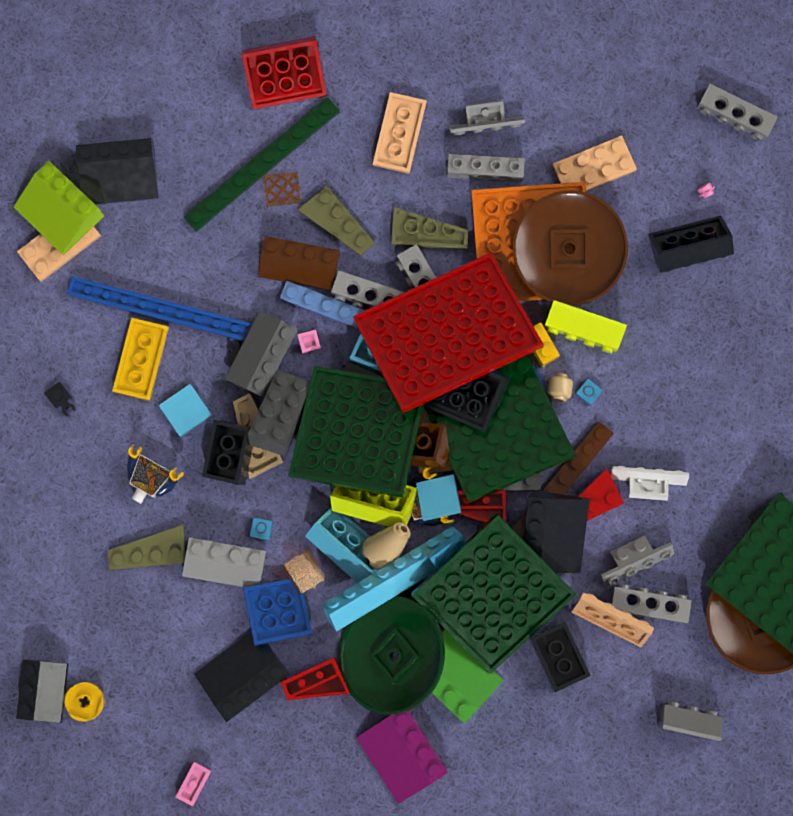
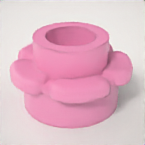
(705, 190)

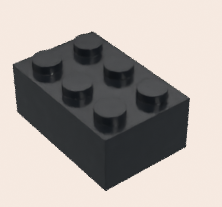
(228, 453)
(559, 657)

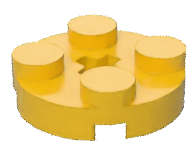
(75, 707)

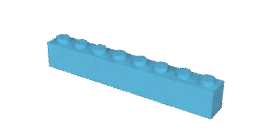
(383, 584)

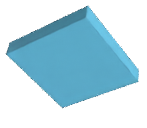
(185, 410)
(438, 497)

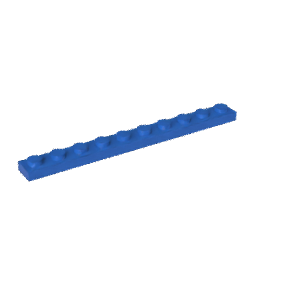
(158, 309)

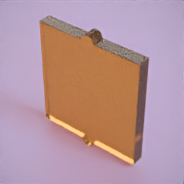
(304, 572)

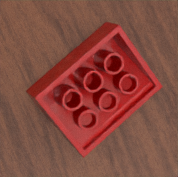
(284, 72)

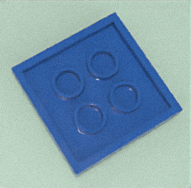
(276, 612)

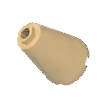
(386, 545)

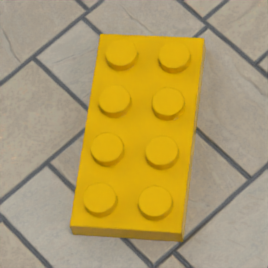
(140, 359)

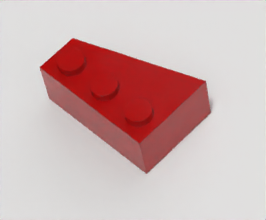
(602, 495)
(485, 507)
(316, 682)

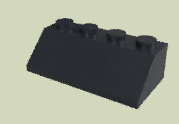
(691, 244)

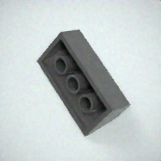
(260, 354)

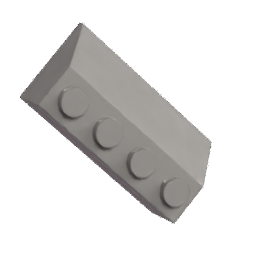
(223, 563)

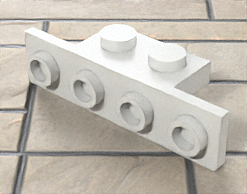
(649, 482)

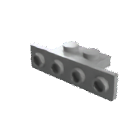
(484, 116)
(634, 558)

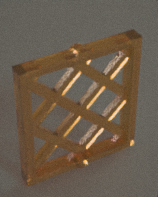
(281, 176)

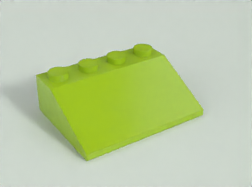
(57, 208)

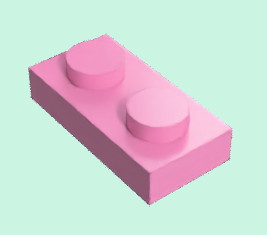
(193, 784)

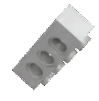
(747, 110)
(485, 168)
(414, 257)
(345, 280)
(679, 614)

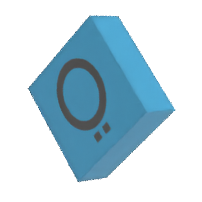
(589, 392)
(261, 529)

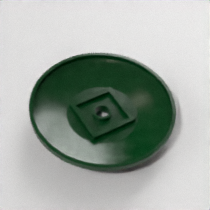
(368, 663)

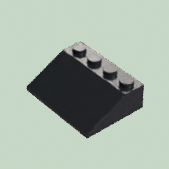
(118, 171)
(474, 401)
(557, 529)
(241, 676)

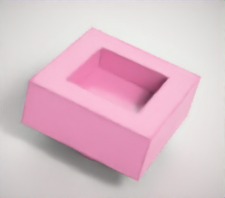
(309, 341)

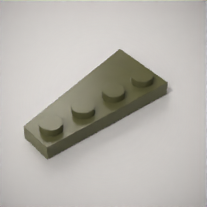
(333, 217)
(426, 232)
(155, 550)

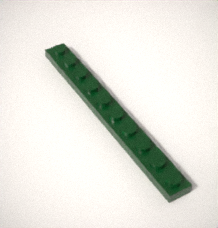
(261, 164)

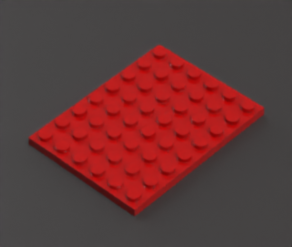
(447, 332)

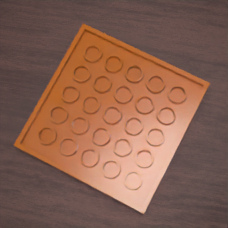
(495, 221)

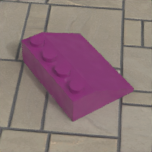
(402, 755)

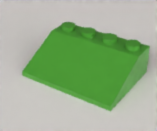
(464, 680)

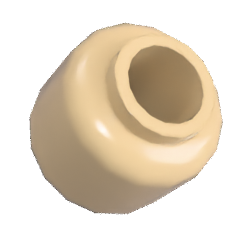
(560, 387)

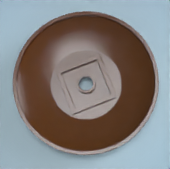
(575, 220)
(743, 641)

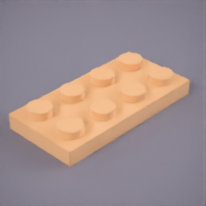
(399, 133)
(597, 164)
(46, 259)
(612, 619)

